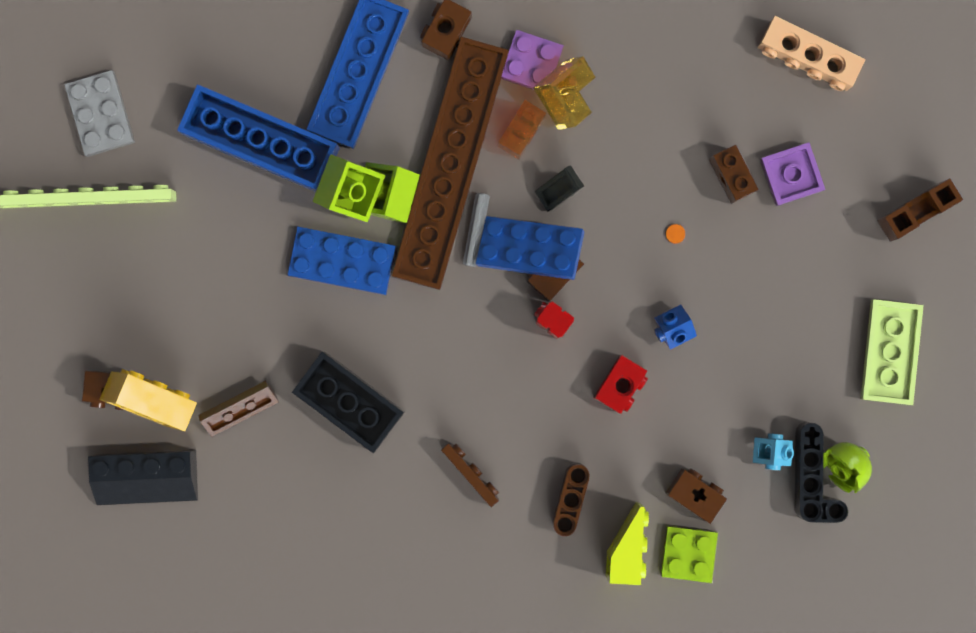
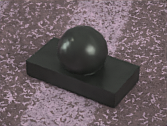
(559, 188)

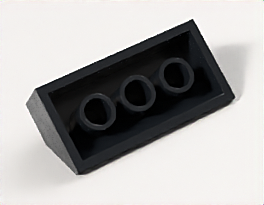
(143, 477)

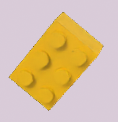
(148, 399)

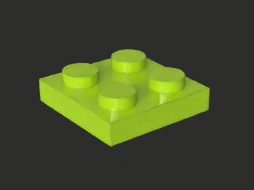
(689, 554)

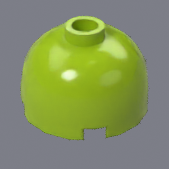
(849, 466)

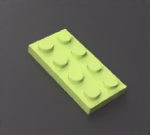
(892, 352)

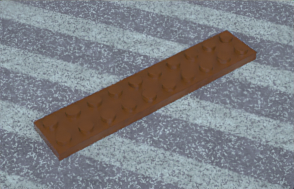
(450, 163)

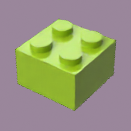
(348, 188)

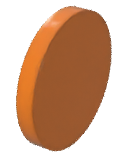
(675, 233)

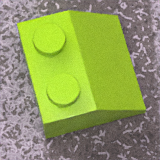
(395, 193)

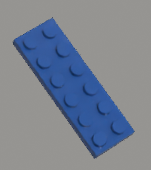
(357, 71)

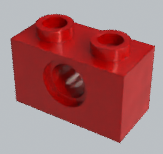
(608, 393)

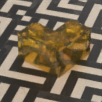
(561, 92)

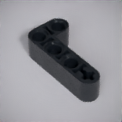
(814, 471)

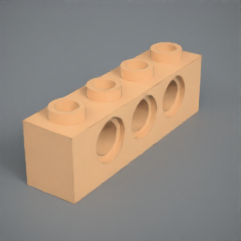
(824, 51)

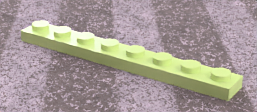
(87, 196)

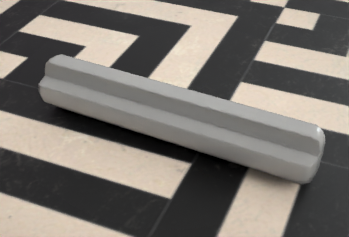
(476, 228)

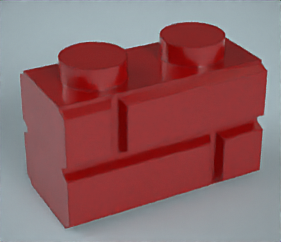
(553, 319)

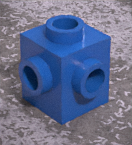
(674, 327)

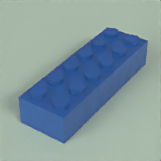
(256, 137)

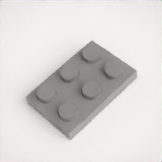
(99, 113)

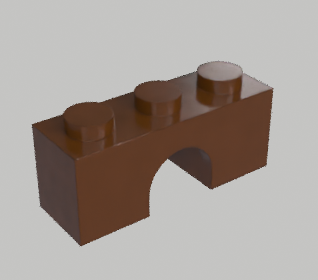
(919, 210)

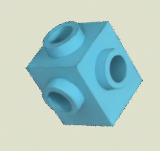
(773, 451)

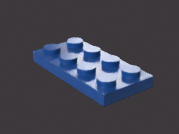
(530, 247)
(341, 260)

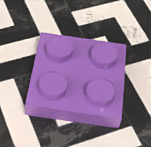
(530, 59)
(792, 174)

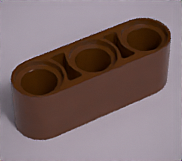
(571, 512)

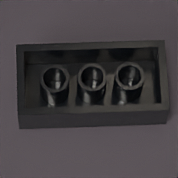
(348, 402)

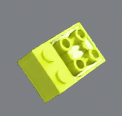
(624, 555)

